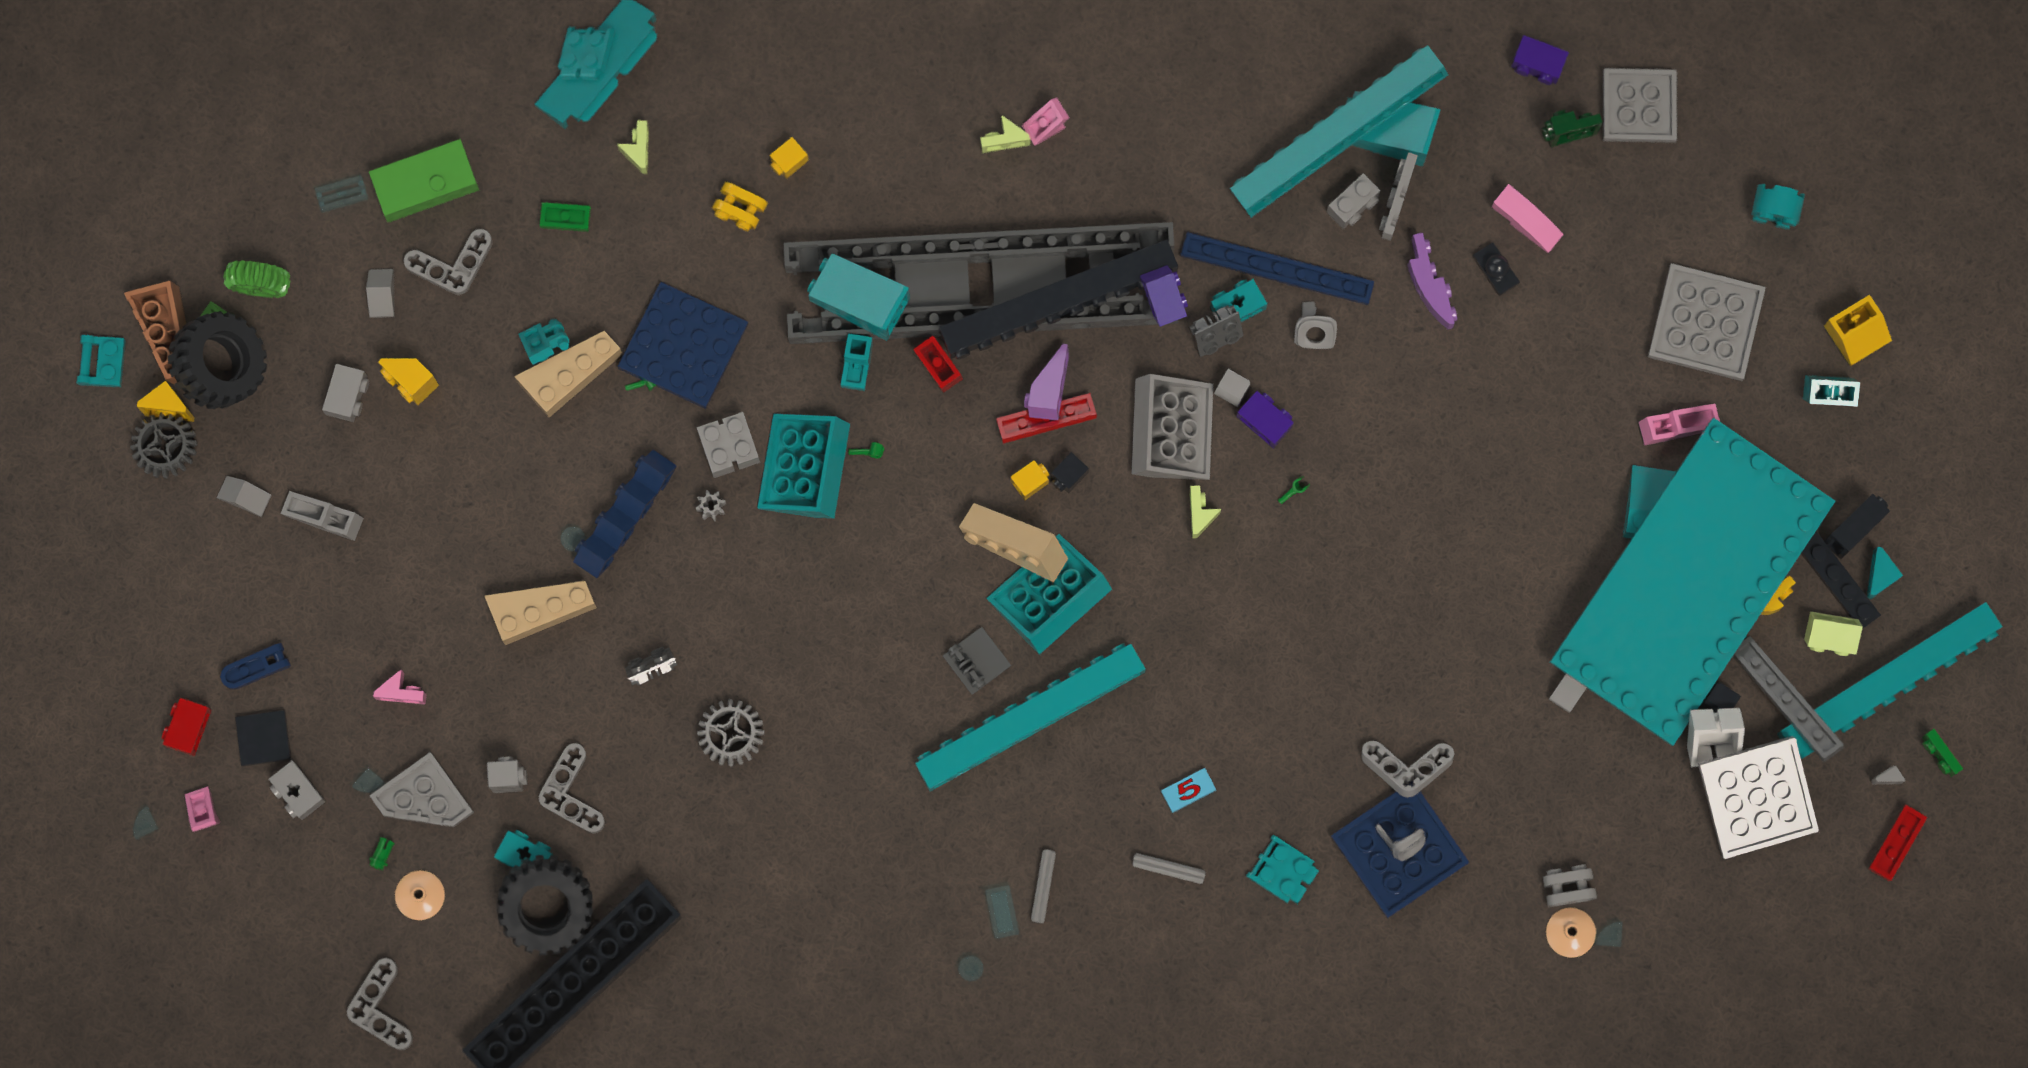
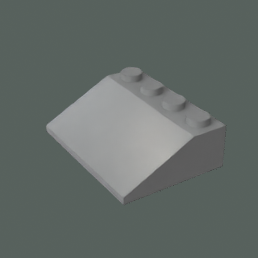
(1172, 428)

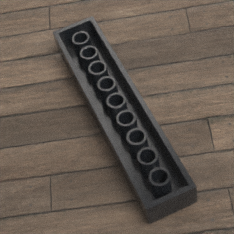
(574, 980)

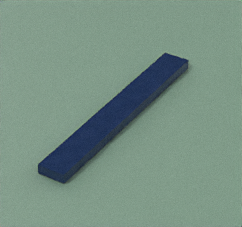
(1277, 268)

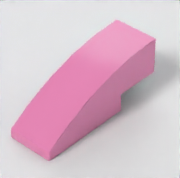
(1527, 218)
(1677, 424)

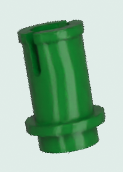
(381, 855)

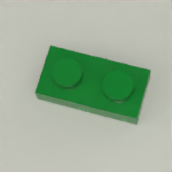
(565, 217)
(1935, 745)

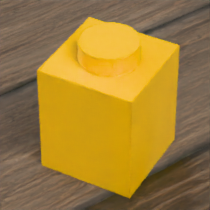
(788, 158)
(1030, 479)

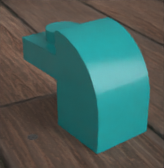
(857, 362)

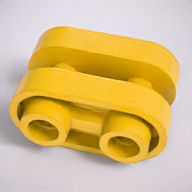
(744, 219)

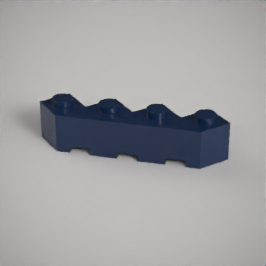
(619, 521)

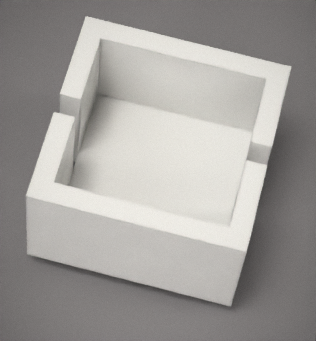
(1719, 729)

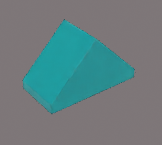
(1882, 573)

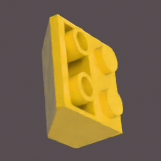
(1859, 330)
(411, 376)

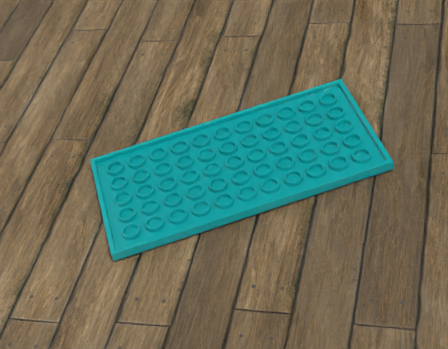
(1692, 581)

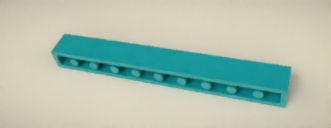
(1339, 130)
(1903, 673)
(1030, 717)

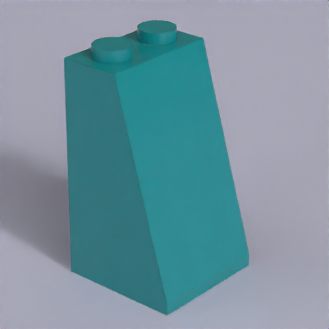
(1402, 133)
(859, 295)

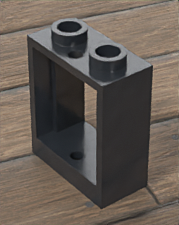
(1857, 525)

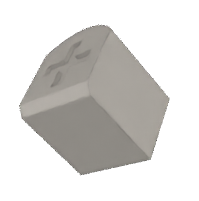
(1232, 388)

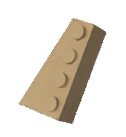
(567, 373)
(1014, 541)
(536, 609)

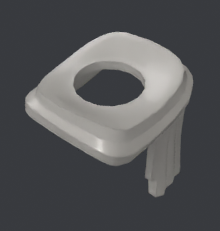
(1310, 320)
(1400, 849)

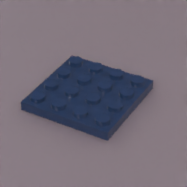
(683, 345)
(1388, 879)

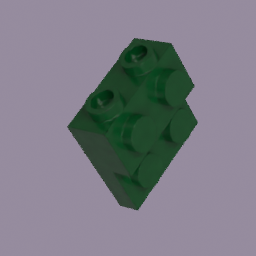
(1565, 128)

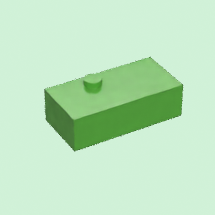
(424, 180)

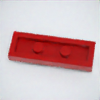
(1897, 843)

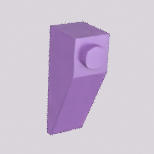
(1048, 387)

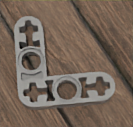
(458, 270)
(1403, 773)
(561, 791)
(371, 1013)

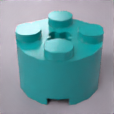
(1777, 205)

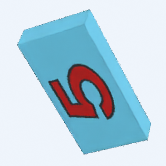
(1188, 790)

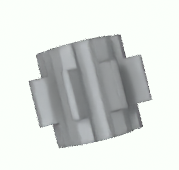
(704, 503)

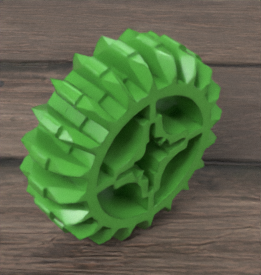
(257, 279)

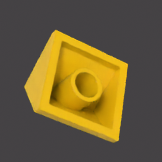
(165, 401)

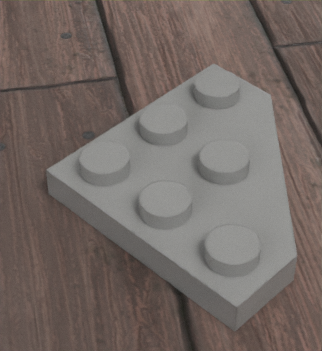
(1397, 195)
(422, 795)

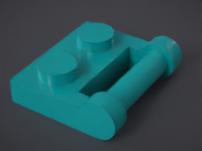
(109, 361)

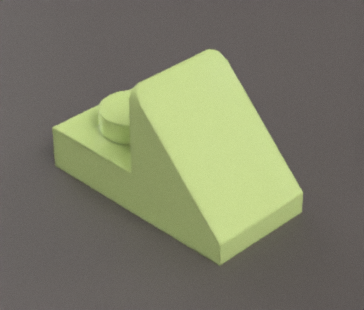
(1012, 138)
(638, 153)
(1200, 518)

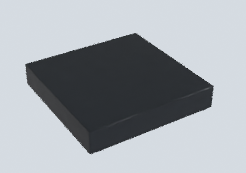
(263, 738)

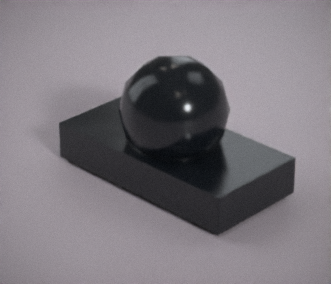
(1496, 269)

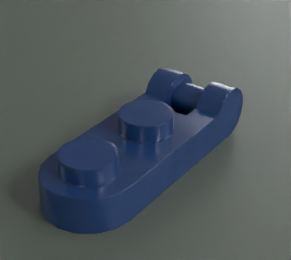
(254, 667)

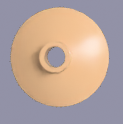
(432, 897)
(1558, 934)

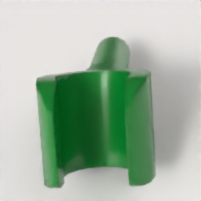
(641, 383)
(875, 451)
(1295, 489)

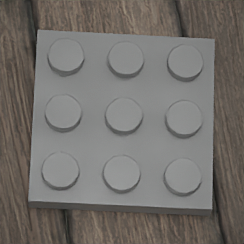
(1639, 105)

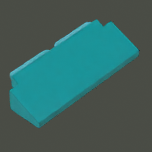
(584, 97)

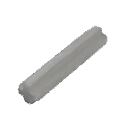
(1169, 868)
(1043, 886)

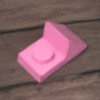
(1046, 122)
(393, 691)
(201, 809)

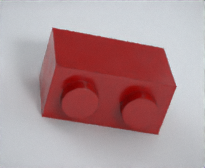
(938, 364)
(186, 726)

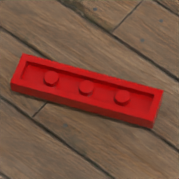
(1021, 425)

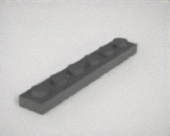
(1787, 699)

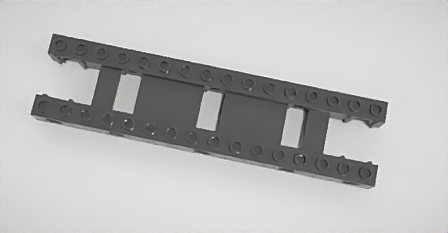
(939, 280)

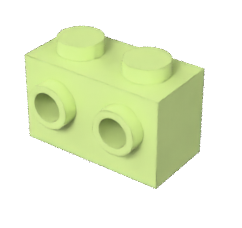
(1833, 633)

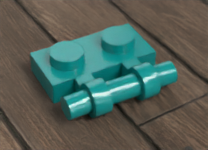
(541, 340)

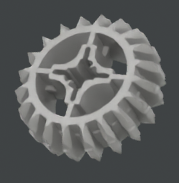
(742, 736)

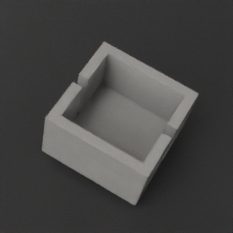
(728, 444)

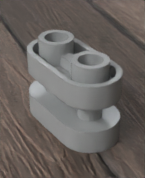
(1578, 875)

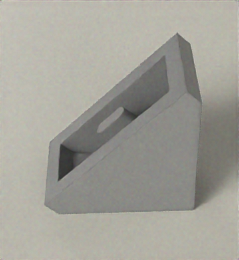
(380, 293)
(244, 495)

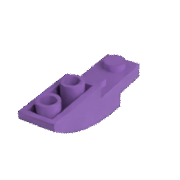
(1432, 291)

